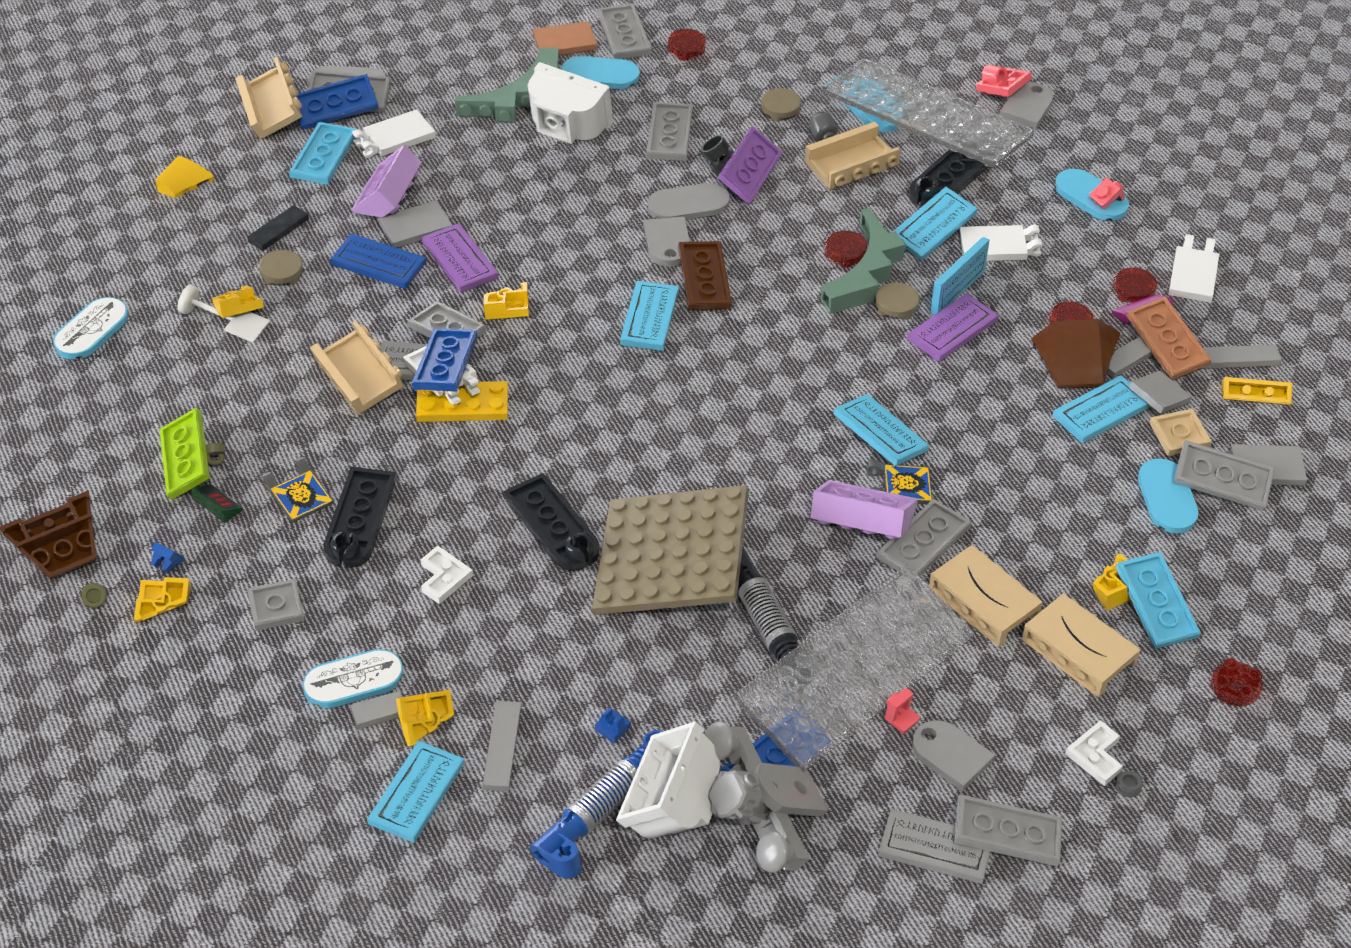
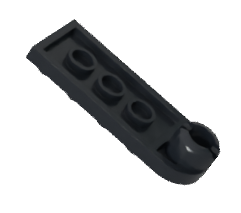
(950, 171)
(358, 516)
(553, 522)

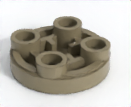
(781, 103)
(281, 267)
(897, 300)

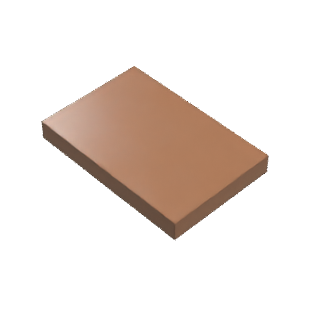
(566, 37)

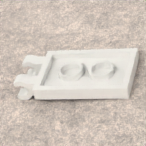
(393, 133)
(1004, 242)
(1194, 271)
(469, 377)

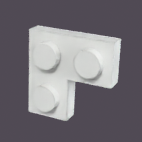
(448, 574)
(1091, 755)

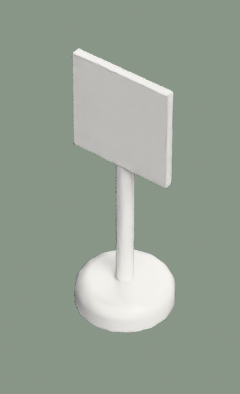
(244, 325)

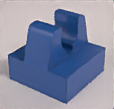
(167, 555)
(612, 725)

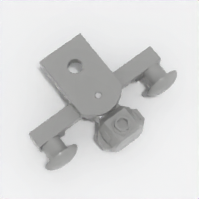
(754, 788)

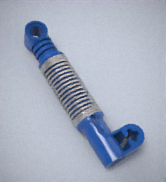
(586, 815)

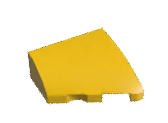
(181, 177)
(237, 302)
(507, 303)
(1109, 586)
(161, 596)
(423, 713)

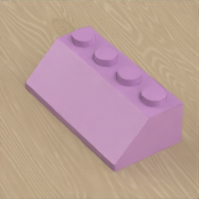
(388, 184)
(863, 509)

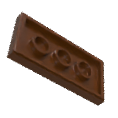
(704, 275)

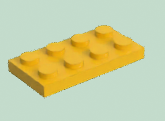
(486, 405)

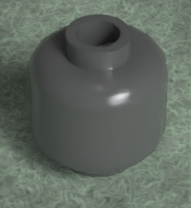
(822, 126)

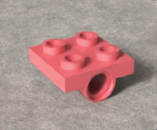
(1002, 80)

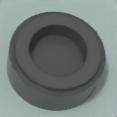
(1129, 784)

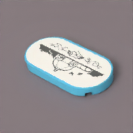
(90, 328)
(353, 678)

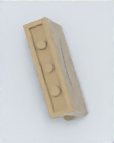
(270, 100)
(850, 156)
(359, 369)
(984, 594)
(1080, 644)

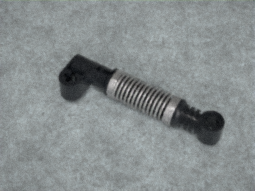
(770, 619)

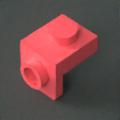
(1106, 193)
(899, 711)

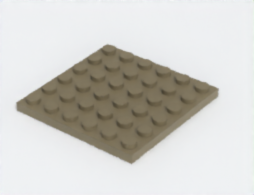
(671, 550)

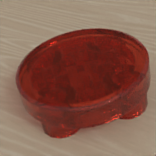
(686, 43)
(845, 247)
(1134, 284)
(1069, 311)
(1237, 683)

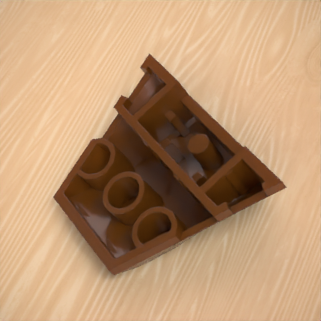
(1077, 351)
(58, 538)

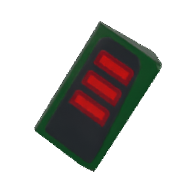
(216, 502)

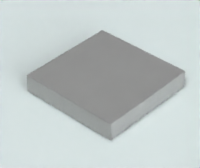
(1160, 392)
(275, 604)

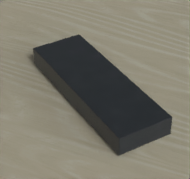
(278, 227)

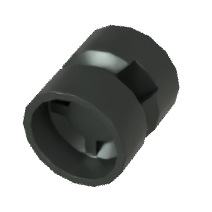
(717, 152)

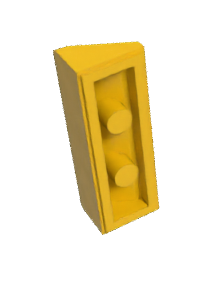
(1257, 390)

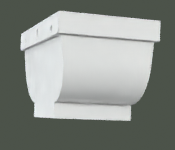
(568, 104)
(673, 785)

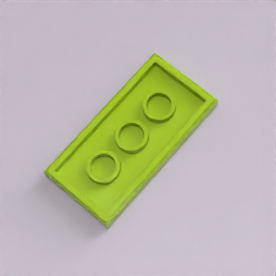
(184, 453)

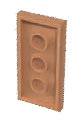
(1168, 338)

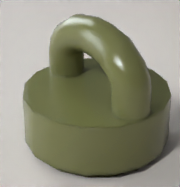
(213, 450)
(93, 595)

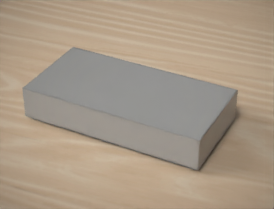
(375, 710)

